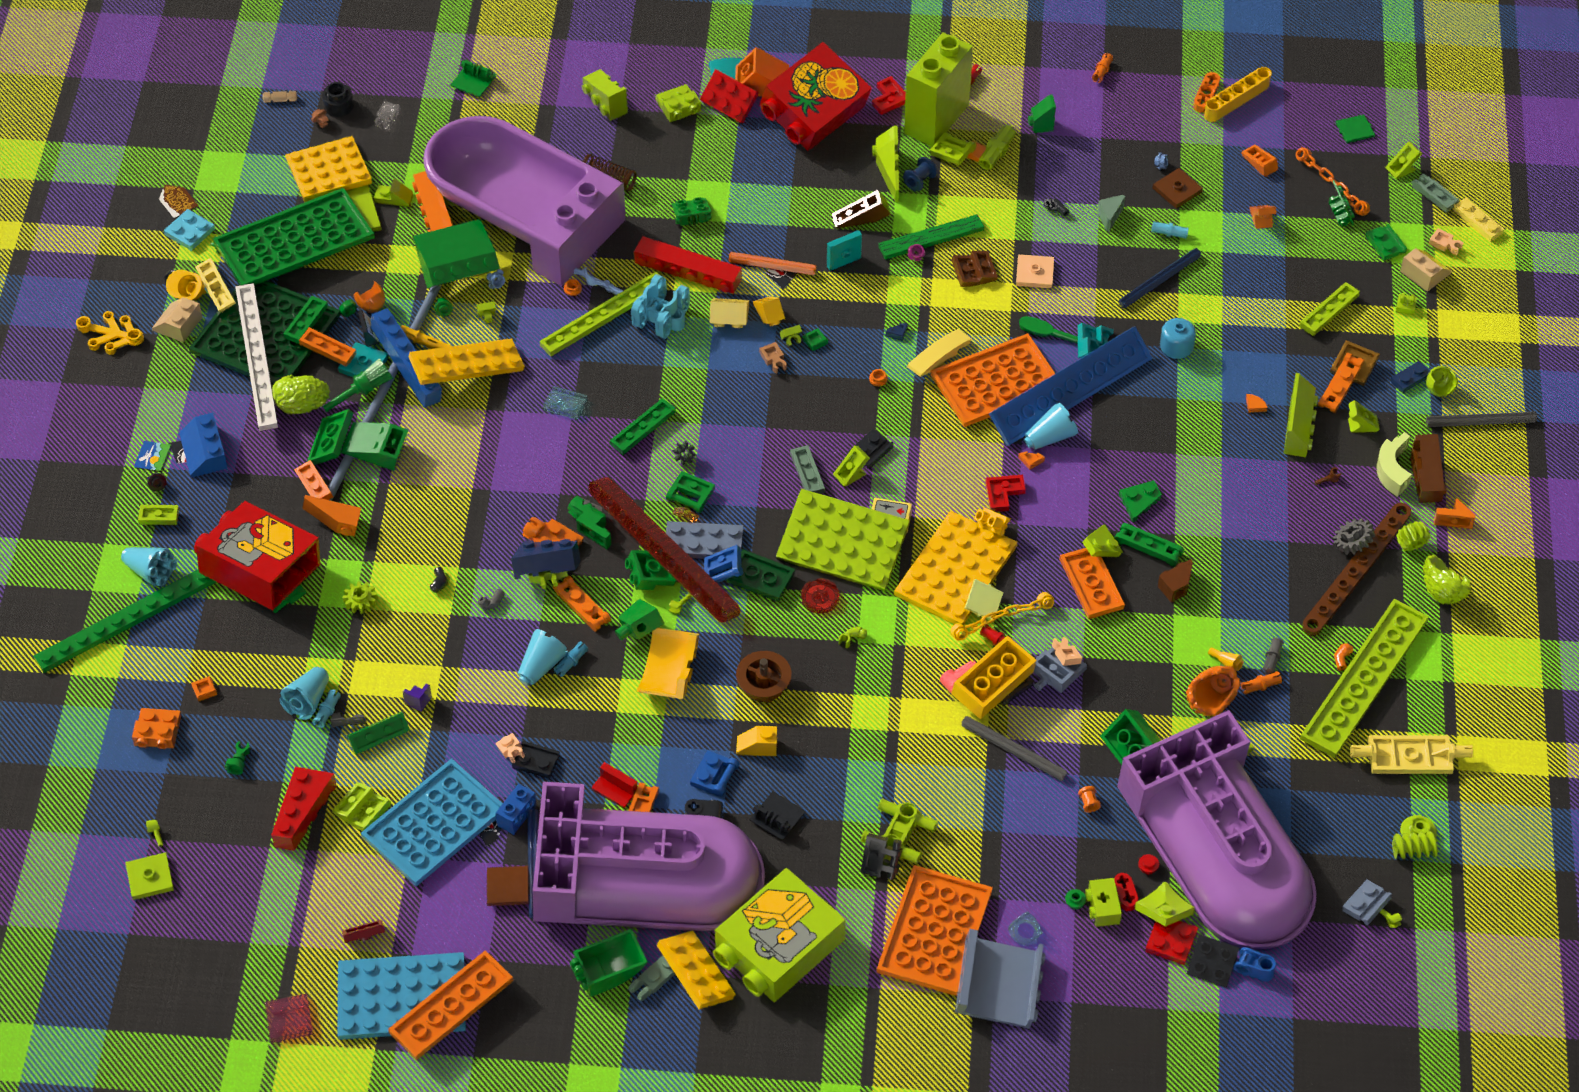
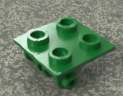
(473, 78)
(697, 206)
(1341, 207)

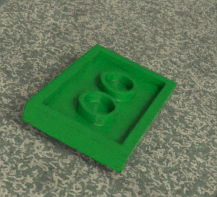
(330, 437)

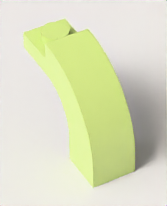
(1388, 470)

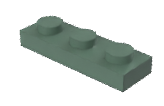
(807, 469)

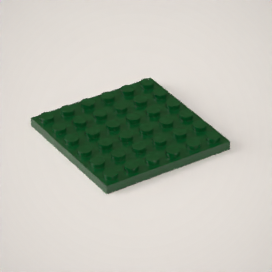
(224, 339)

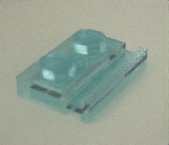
(565, 402)

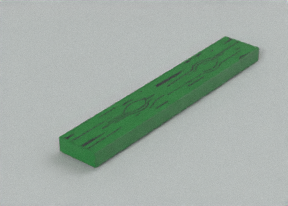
(932, 236)

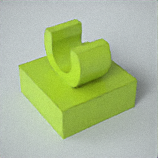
(1406, 304)
(486, 310)
(792, 332)

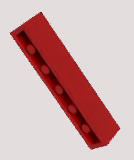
(688, 265)

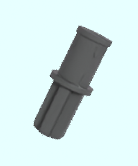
(1273, 655)

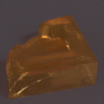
(682, 511)

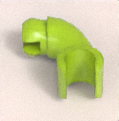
(853, 632)

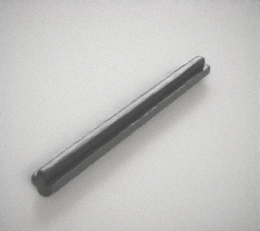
(1481, 419)
(1014, 748)

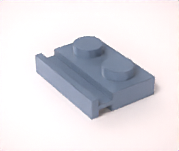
(1367, 902)

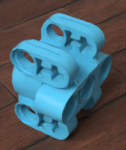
(655, 309)

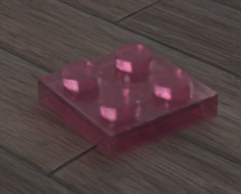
(289, 1018)

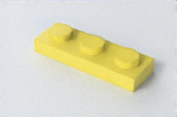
(1478, 219)

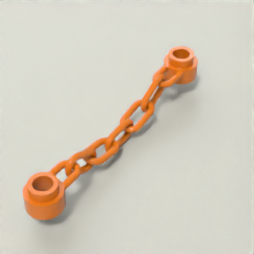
(1307, 156)

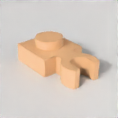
(1444, 240)
(1066, 654)
(510, 747)

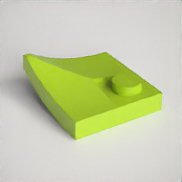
(1164, 906)

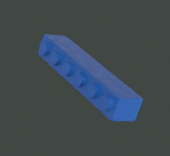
(398, 348)

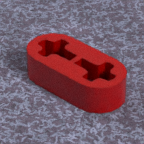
(1129, 890)

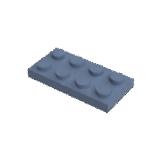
(704, 539)

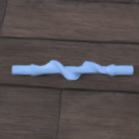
(594, 281)

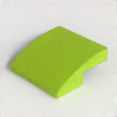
(361, 806)

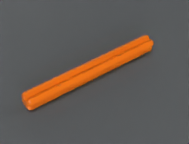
(772, 263)

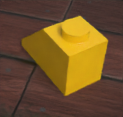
(769, 310)
(758, 741)

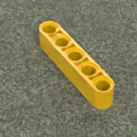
(1237, 94)

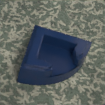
(897, 332)

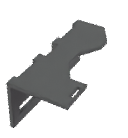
(337, 720)

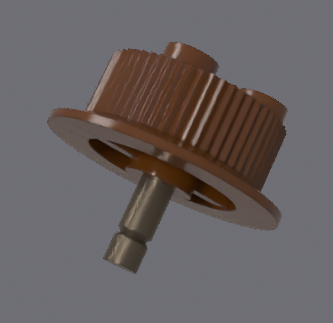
(763, 675)

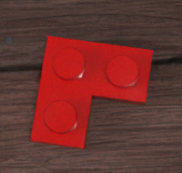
(892, 96)
(1000, 487)

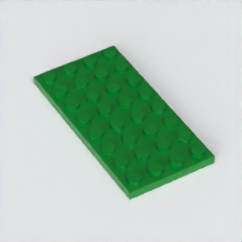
(293, 238)

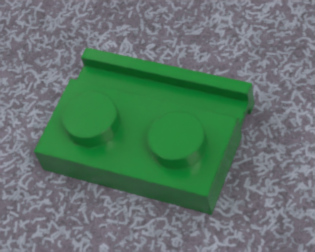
(1386, 242)

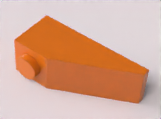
(335, 515)

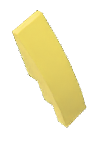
(215, 285)
(938, 352)

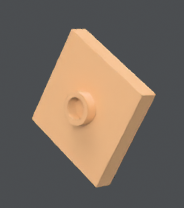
(1035, 271)

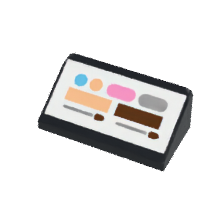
(369, 336)

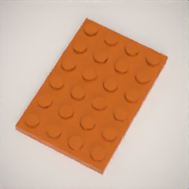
(991, 378)
(932, 929)

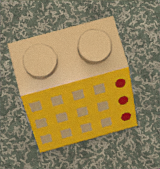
(1424, 269)

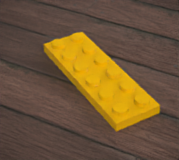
(466, 361)

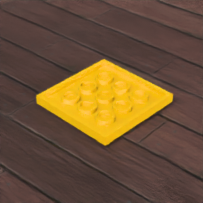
(328, 168)

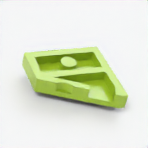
(1102, 543)

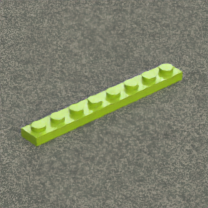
(595, 318)

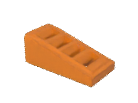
(1261, 161)

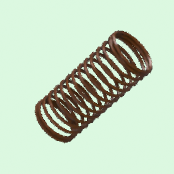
(625, 181)

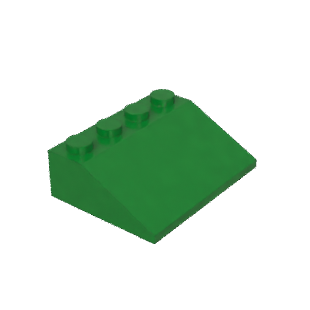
(455, 253)

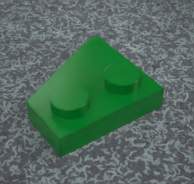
(1140, 498)

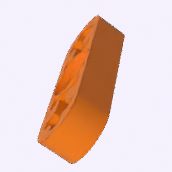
(1206, 86)

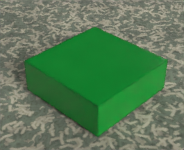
(815, 339)

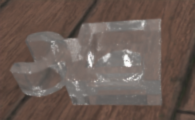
(387, 113)

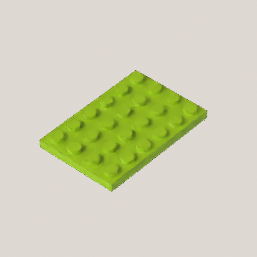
(843, 539)

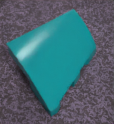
(1091, 338)

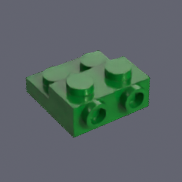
(647, 571)

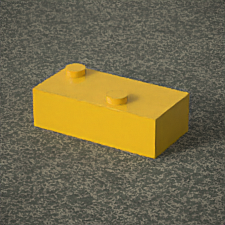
(993, 677)

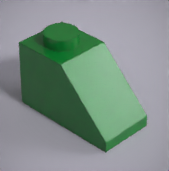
(1043, 115)

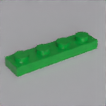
(642, 426)

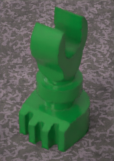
(236, 764)

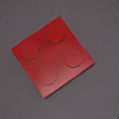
(1172, 941)

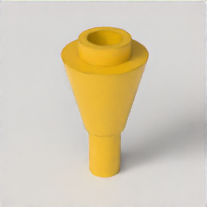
(1227, 659)

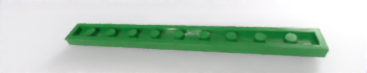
(122, 620)

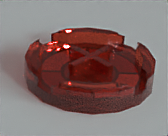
(820, 596)

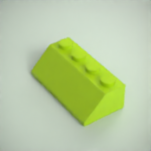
(1300, 417)

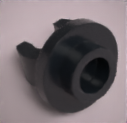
(156, 482)

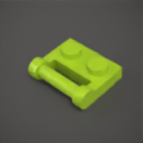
(952, 149)

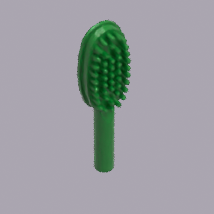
(1043, 328)

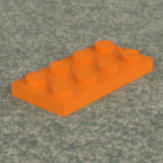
(1091, 583)

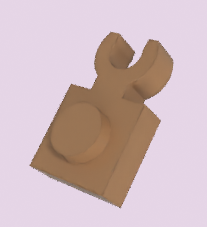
(773, 355)

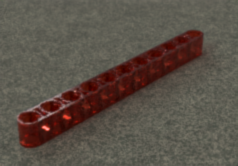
(664, 549)

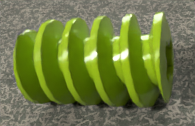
(1414, 844)

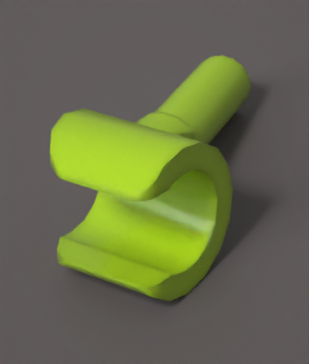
(676, 607)
(152, 826)
(1392, 920)

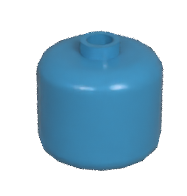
(1177, 338)

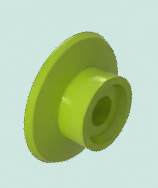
(1414, 822)

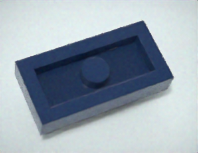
(1410, 377)

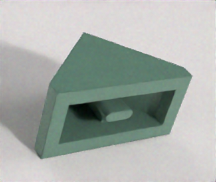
(1110, 209)

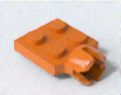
(553, 530)

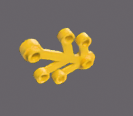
(132, 336)

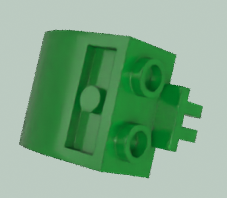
(608, 962)

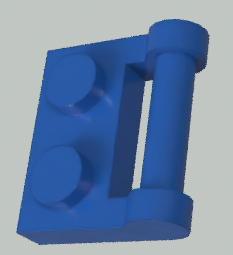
(724, 560)
(709, 770)

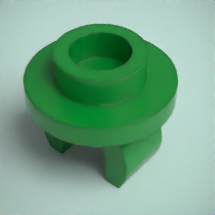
(443, 307)

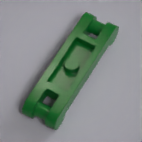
(1149, 544)

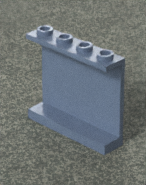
(999, 981)

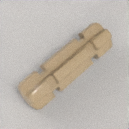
(281, 96)

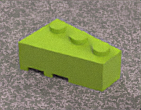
(606, 94)

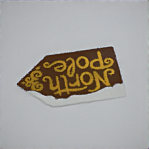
(176, 200)

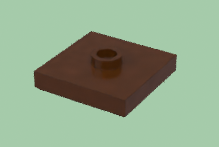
(1177, 188)

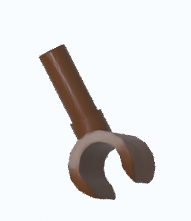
(1333, 477)

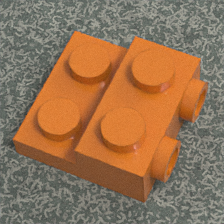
(156, 728)

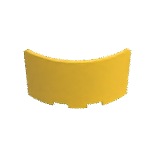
(669, 663)

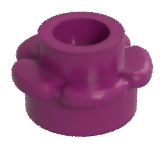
(918, 248)

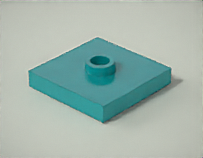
(844, 250)
(364, 358)

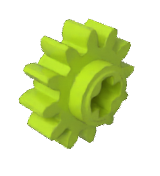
(360, 597)

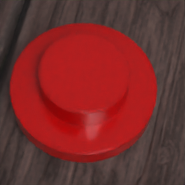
(1148, 864)

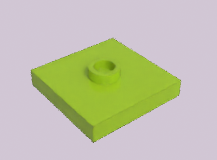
(149, 876)

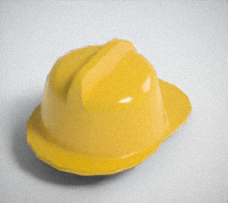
(185, 284)

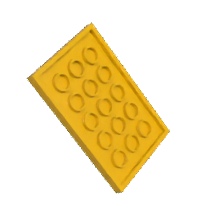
(950, 564)

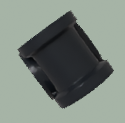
(704, 807)

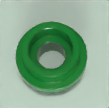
(1075, 904)

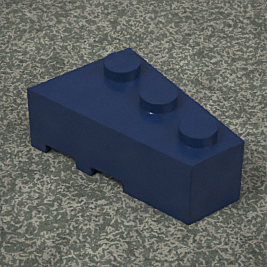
(545, 556)

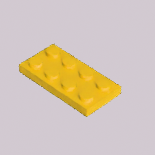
(696, 969)

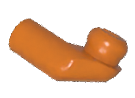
(1343, 651)

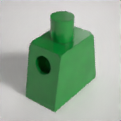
(639, 620)

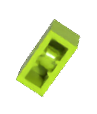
(1109, 911)

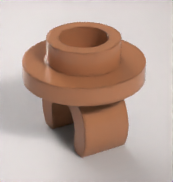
(320, 117)

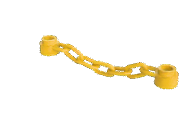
(1041, 601)

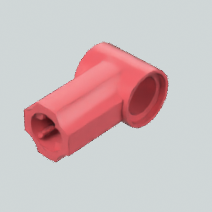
(951, 676)

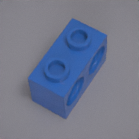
(515, 809)

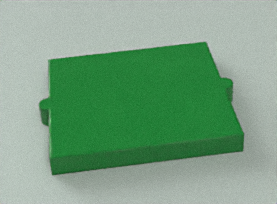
(1355, 128)

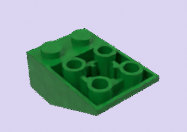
(376, 443)

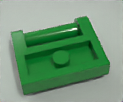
(693, 487)

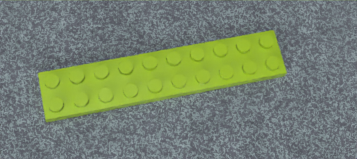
(1364, 678)

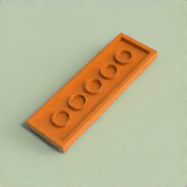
(450, 1005)

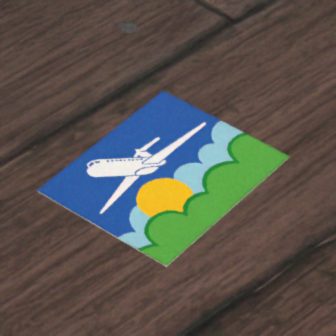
(152, 455)

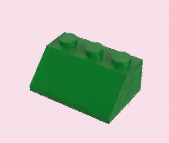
(1128, 734)

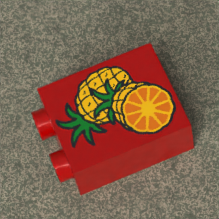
(814, 96)

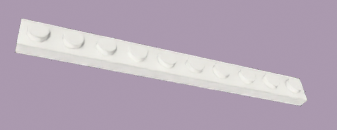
(256, 357)

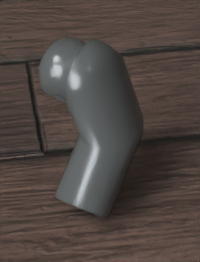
(493, 602)

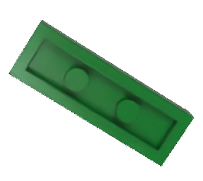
(306, 318)
(378, 733)

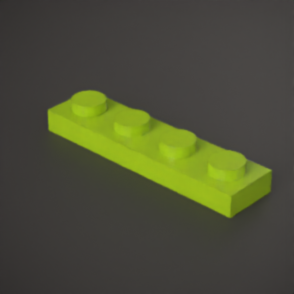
(1329, 309)

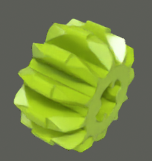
(1413, 536)

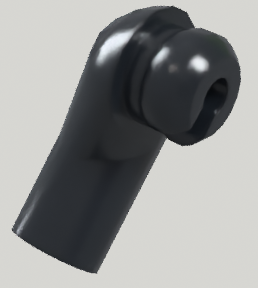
(1056, 205)
(440, 580)

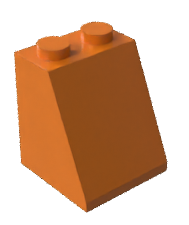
(759, 70)

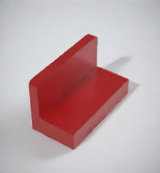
(615, 785)

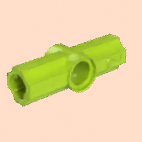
(997, 147)

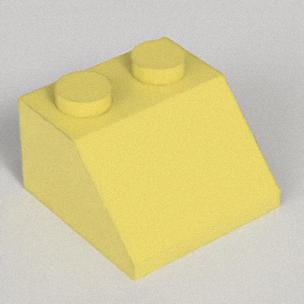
(729, 312)

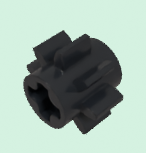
(681, 448)

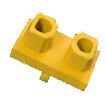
(992, 520)

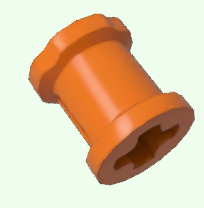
(1089, 799)

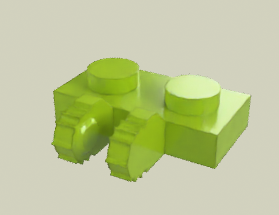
(546, 575)

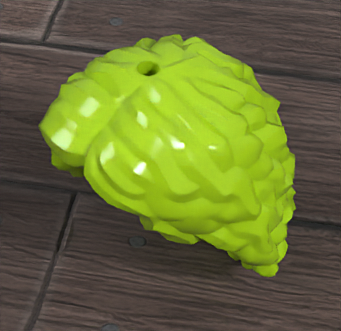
(300, 394)
(1443, 583)

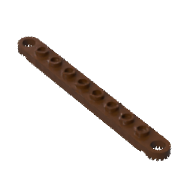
(1356, 570)

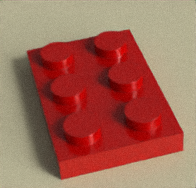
(729, 96)

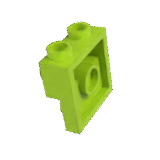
(678, 103)

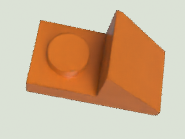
(1262, 216)
(1457, 517)

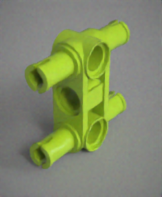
(903, 826)

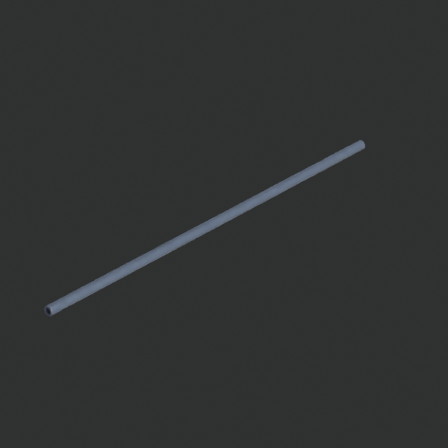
(383, 389)

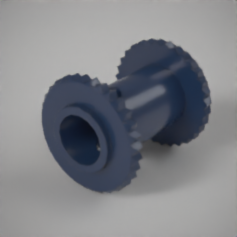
(915, 178)

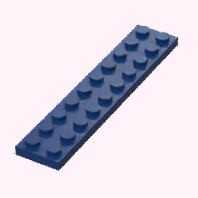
(1071, 384)

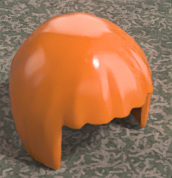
(371, 300)

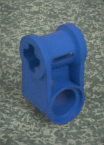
(1253, 964)

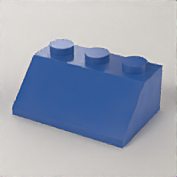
(203, 446)

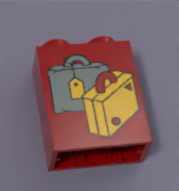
(257, 554)

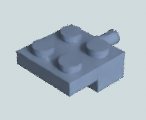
(1054, 673)

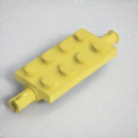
(1410, 754)

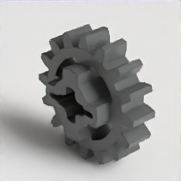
(1354, 536)

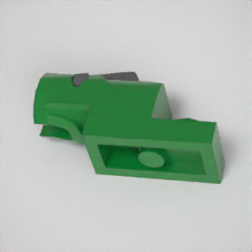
(590, 521)

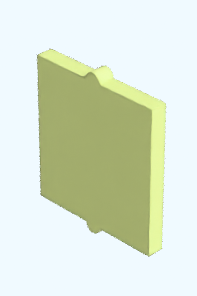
(983, 599)

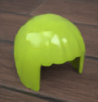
(1441, 381)

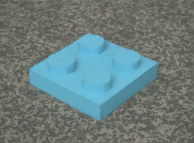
(189, 229)

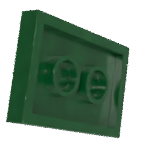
(763, 576)

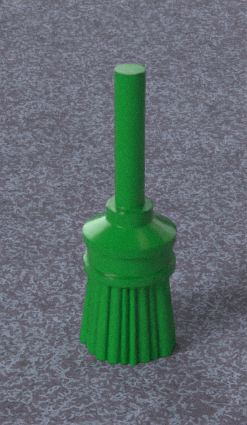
(363, 383)

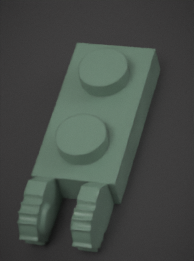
(1435, 192)
(652, 978)

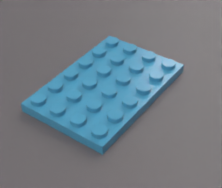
(433, 822)
(383, 990)

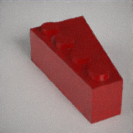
(300, 806)

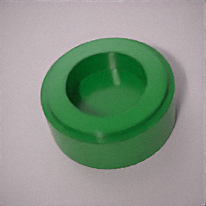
(348, 308)

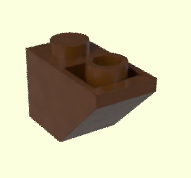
(1176, 581)

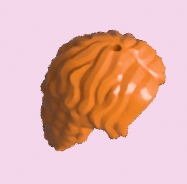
(1210, 692)

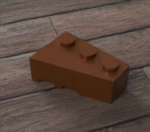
(1427, 468)

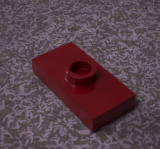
(363, 932)

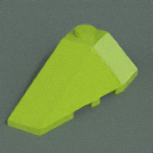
(887, 159)

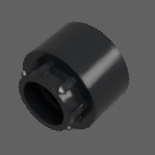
(337, 99)

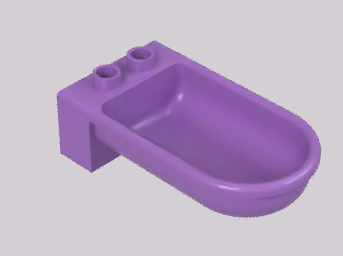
(526, 190)
(1220, 834)
(638, 866)

